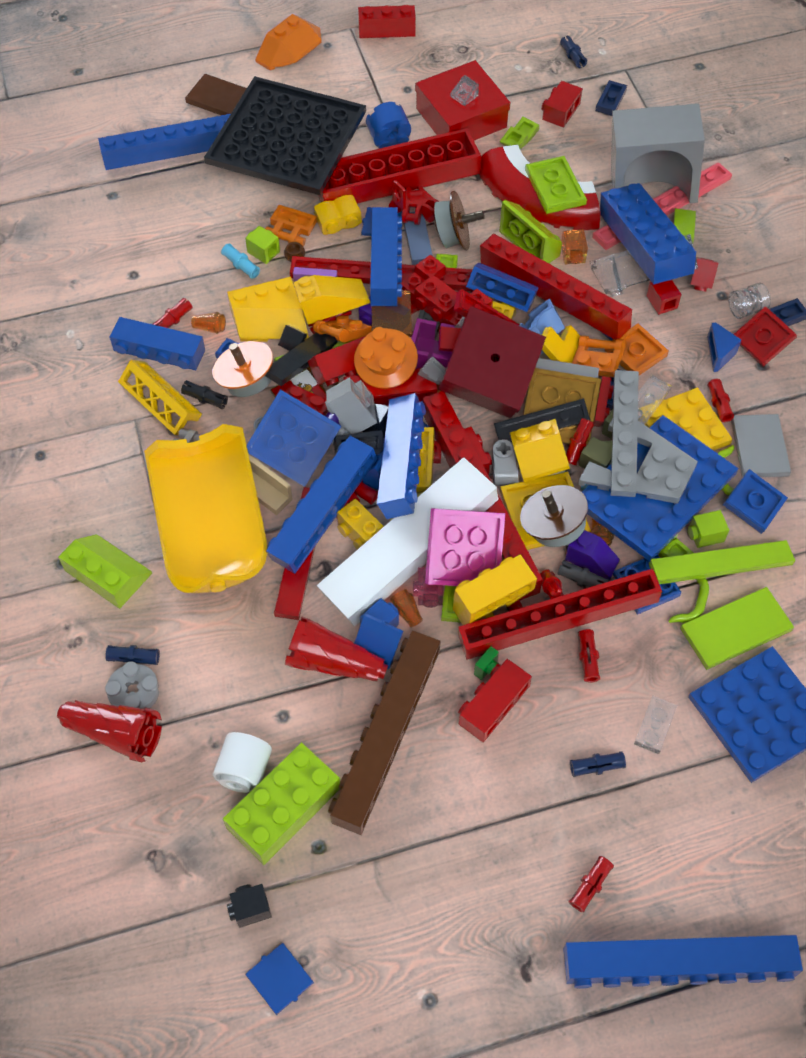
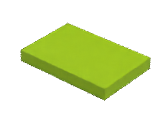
(555, 184)

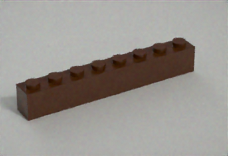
(385, 733)

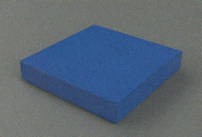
(755, 501)

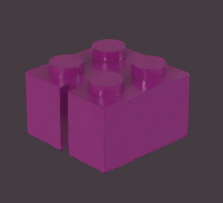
(426, 345)

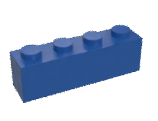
(157, 343)

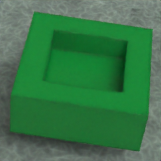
(486, 663)

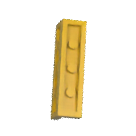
(164, 391)

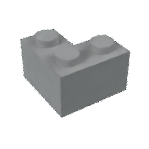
(352, 405)

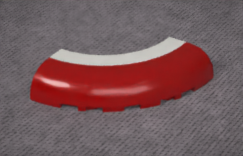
(506, 177)

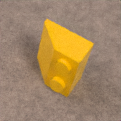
(539, 450)

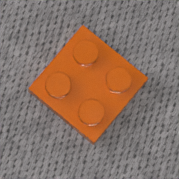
(641, 350)

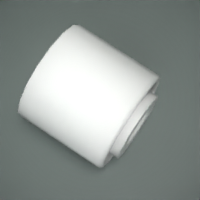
(242, 762)

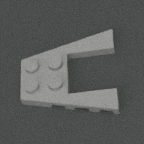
(661, 475)

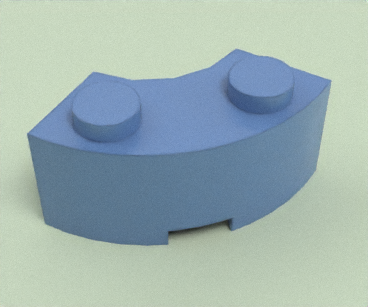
(542, 317)

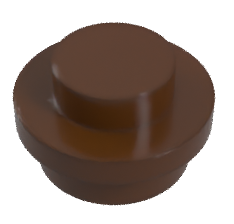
(294, 249)

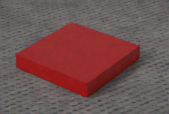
(765, 336)

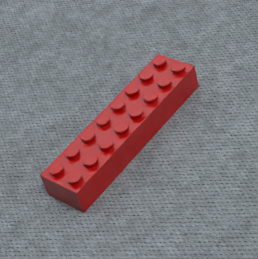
(409, 163)

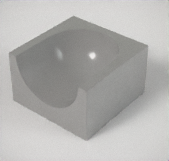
(658, 147)

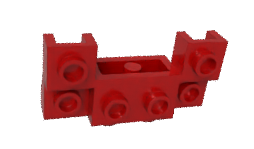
(434, 295)

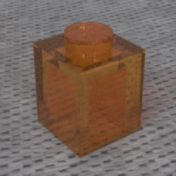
(574, 247)

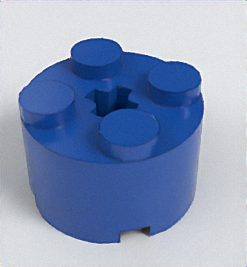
(388, 125)

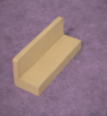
(270, 488)

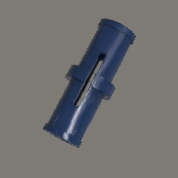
(573, 51)
(132, 654)
(597, 764)

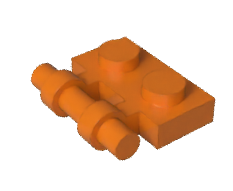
(292, 220)

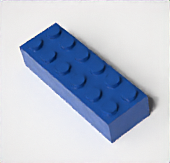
(647, 233)

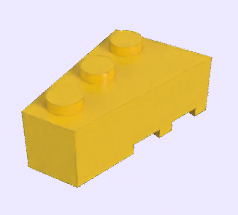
(493, 589)

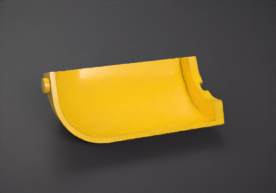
(207, 510)

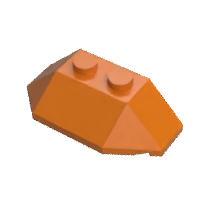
(288, 42)

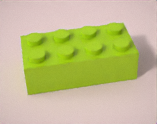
(282, 803)

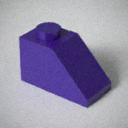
(594, 554)

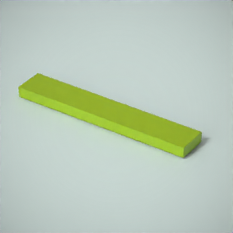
(722, 562)

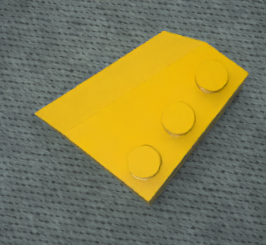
(265, 309)

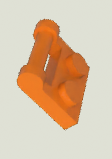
(343, 328)
(604, 361)

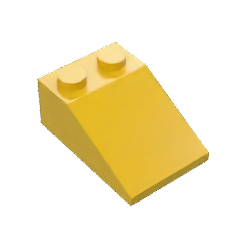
(329, 296)

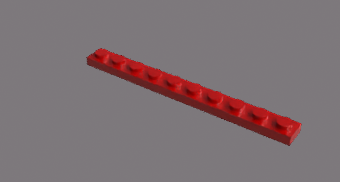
(455, 277)

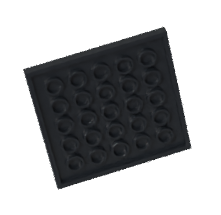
(286, 135)

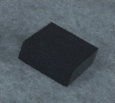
(291, 337)

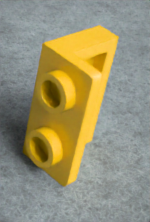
(357, 523)

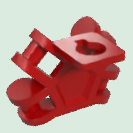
(416, 199)

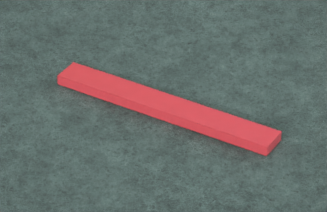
(671, 199)

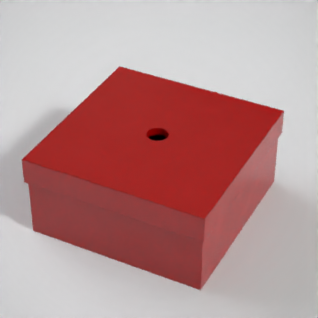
(445, 114)

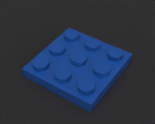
(292, 438)

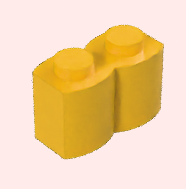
(338, 214)

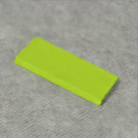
(736, 628)

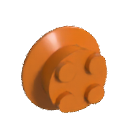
(386, 358)

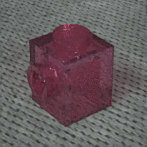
(428, 595)

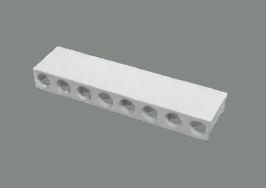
(402, 544)

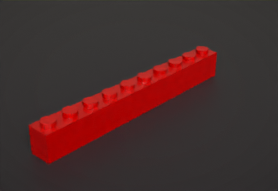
(454, 447)

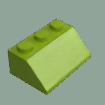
(528, 232)
(104, 568)

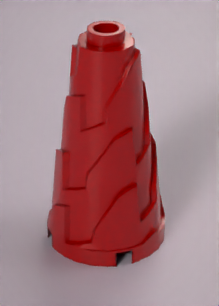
(327, 652)
(119, 727)

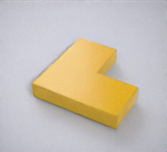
(563, 347)

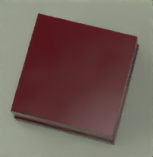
(492, 363)

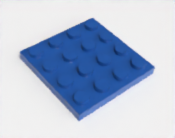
(756, 713)

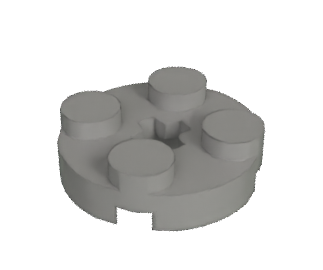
(129, 675)

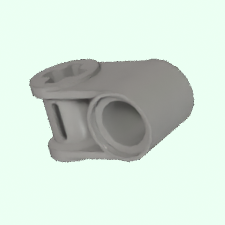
(504, 463)

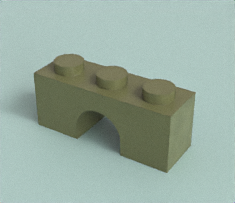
(598, 451)

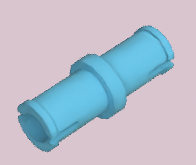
(240, 261)

